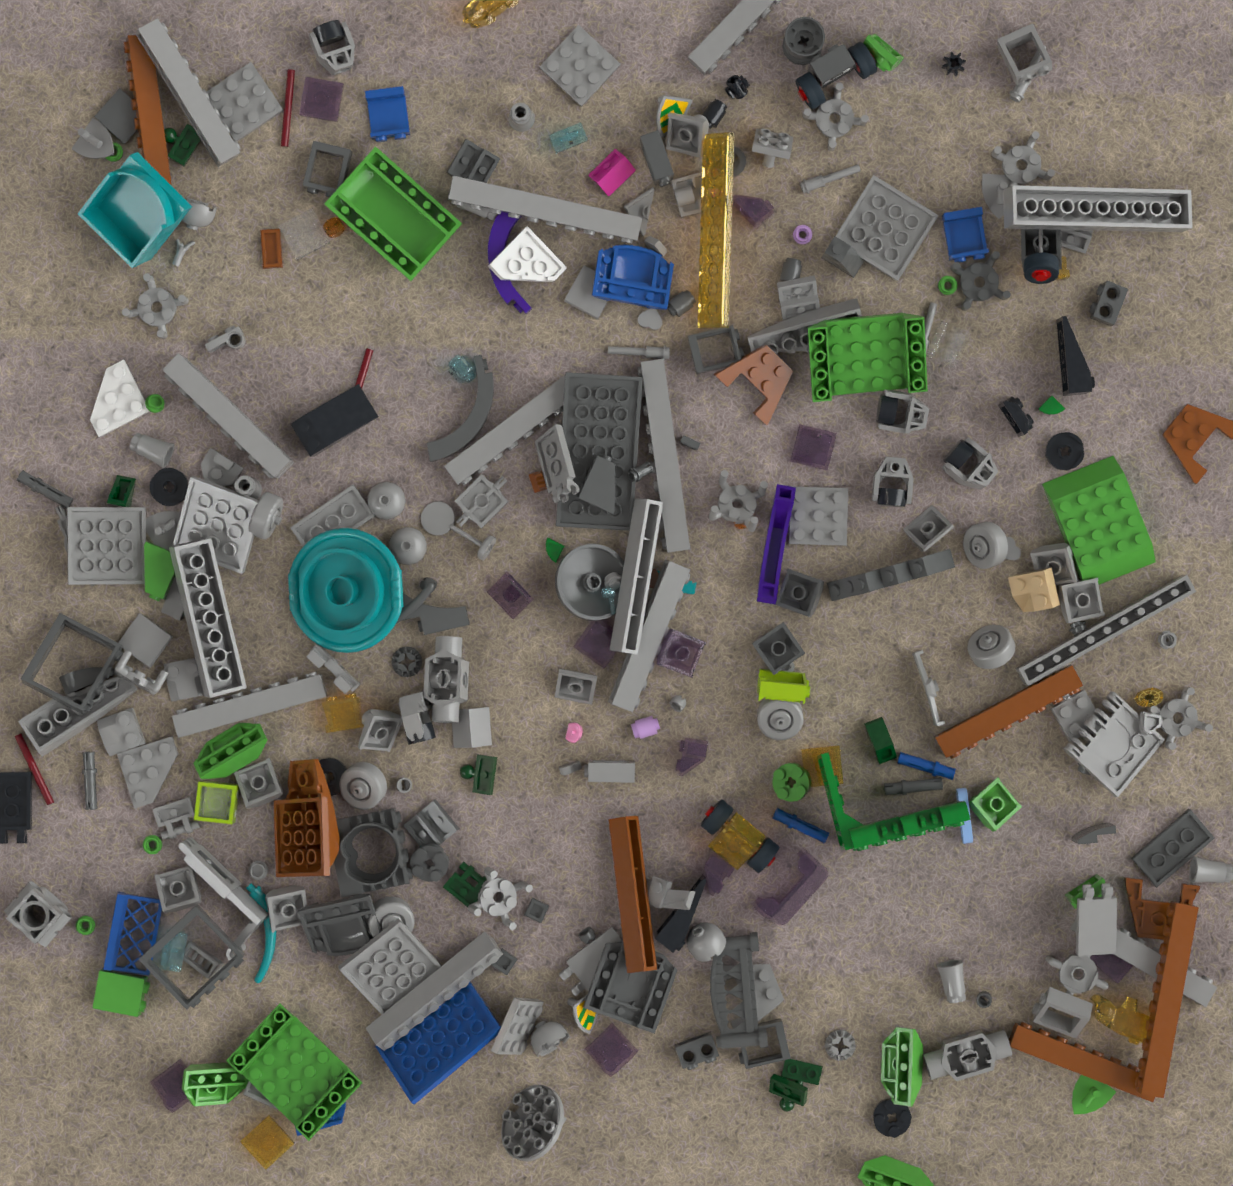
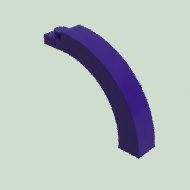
(497, 243)
(775, 544)

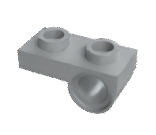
(219, 341)

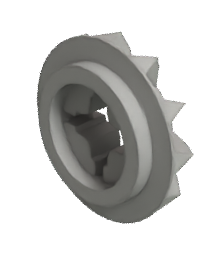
(835, 1038)

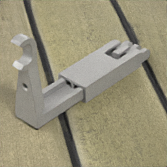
(225, 885)

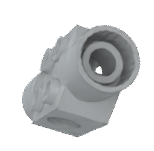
(446, 679)
(967, 1055)

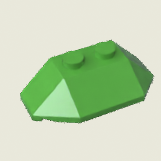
(230, 751)
(902, 1065)
(212, 1083)
(892, 1172)

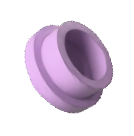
(804, 228)

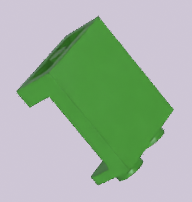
(120, 993)

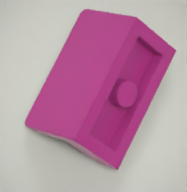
(612, 172)

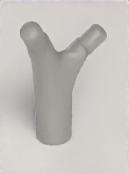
(181, 250)

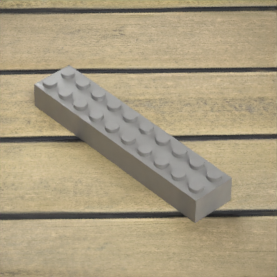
(1097, 209)

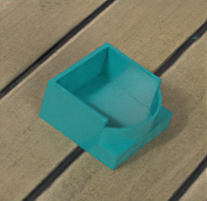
(134, 210)

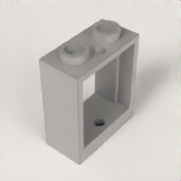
(1016, 39)
(610, 771)
(1064, 1002)

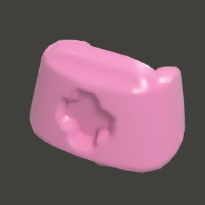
(574, 732)

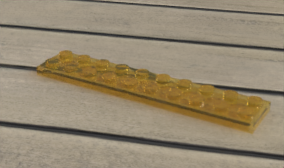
(715, 230)

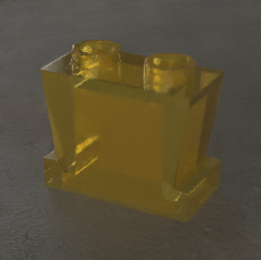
(343, 713)

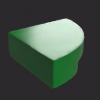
(1051, 406)
(553, 549)

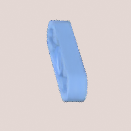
(966, 830)

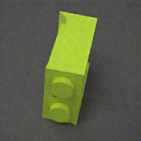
(782, 686)

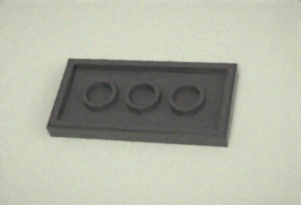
(1172, 848)

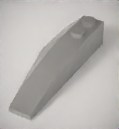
(792, 333)
(57, 723)

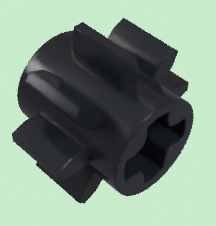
(958, 65)
(737, 87)

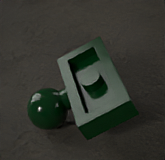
(184, 144)
(483, 774)
(801, 1071)
(789, 1091)

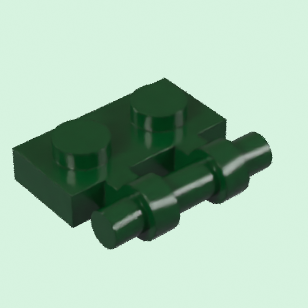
(463, 889)

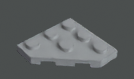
(147, 769)

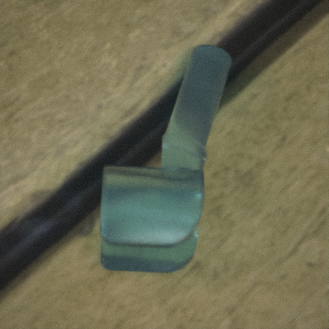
(610, 594)

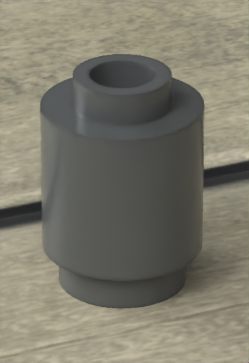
(791, 269)
(681, 303)

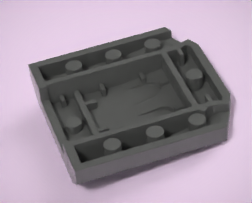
(626, 996)

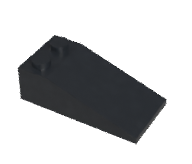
(1074, 370)
(334, 420)
(675, 927)

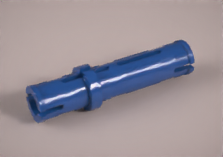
(934, 768)
(796, 823)

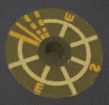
(1149, 697)

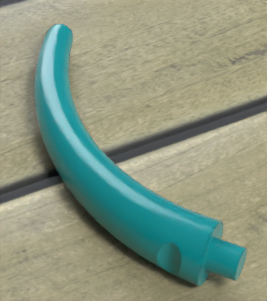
(270, 937)

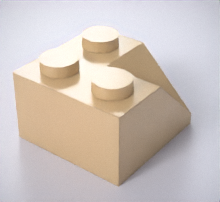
(1034, 590)

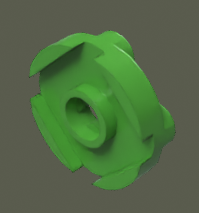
(781, 779)

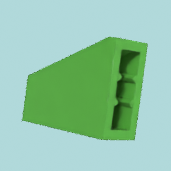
(158, 571)

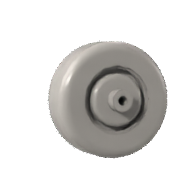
(266, 515)
(985, 545)
(991, 646)
(779, 718)
(363, 785)
(388, 911)

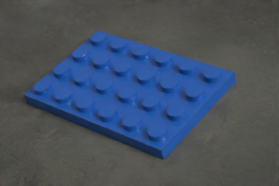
(441, 1043)

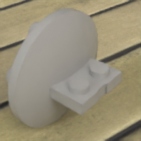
(534, 1125)

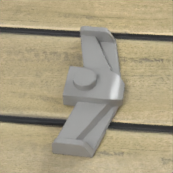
(930, 686)
(663, 897)

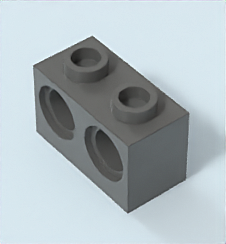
(1112, 305)
(695, 1045)

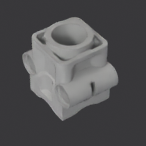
(21, 915)

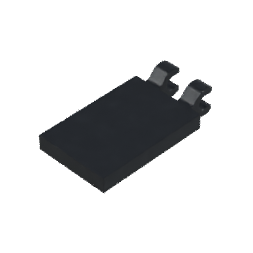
(15, 805)

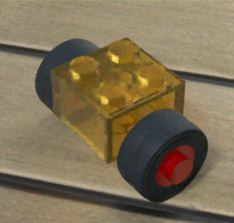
(738, 839)

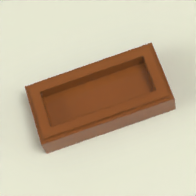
(271, 248)

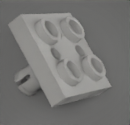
(772, 145)

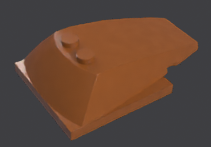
(305, 824)

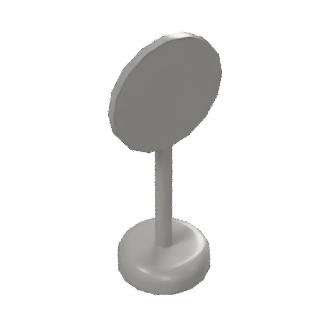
(439, 519)

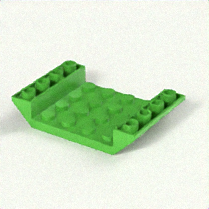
(867, 355)
(295, 1071)

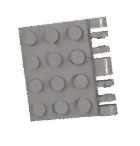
(1117, 745)

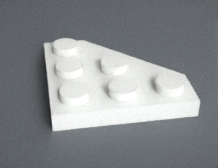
(527, 260)
(117, 400)

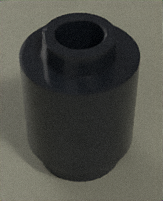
(714, 113)

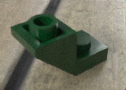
(881, 740)

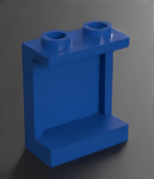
(965, 234)

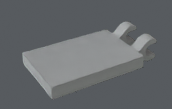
(556, 464)
(1096, 922)
(586, 960)

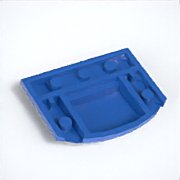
(633, 276)

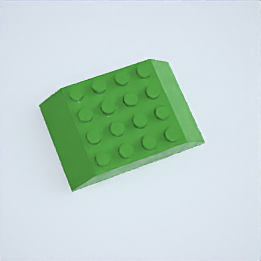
(393, 214)
(1100, 521)

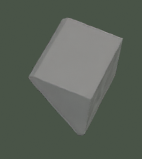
(928, 528)
(575, 686)
(473, 728)

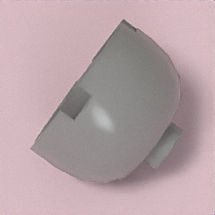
(199, 214)
(386, 500)
(408, 545)
(705, 941)
(547, 1037)

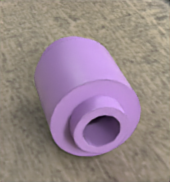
(645, 727)

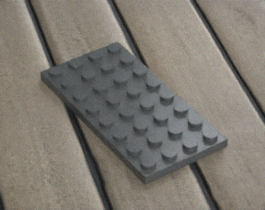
(601, 418)

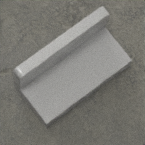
(173, 603)

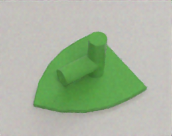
(1090, 1095)

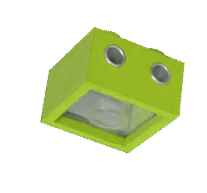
(216, 802)

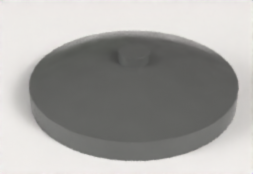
(581, 581)

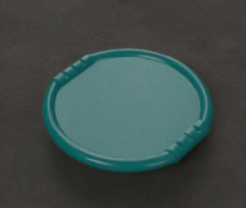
(345, 590)

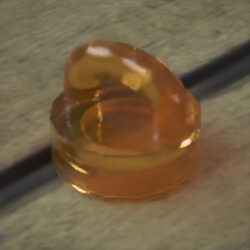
(333, 227)

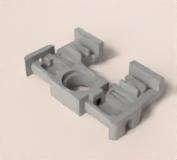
(344, 679)

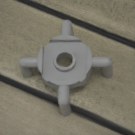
(838, 107)
(1026, 154)
(145, 303)
(742, 495)
(137, 677)
(1189, 720)
(507, 901)
(1066, 971)

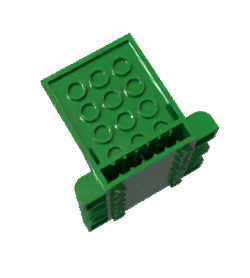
(858, 836)

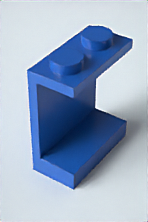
(388, 113)

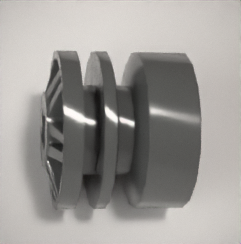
(807, 31)

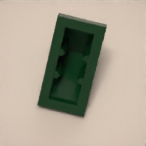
(122, 491)

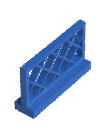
(116, 932)

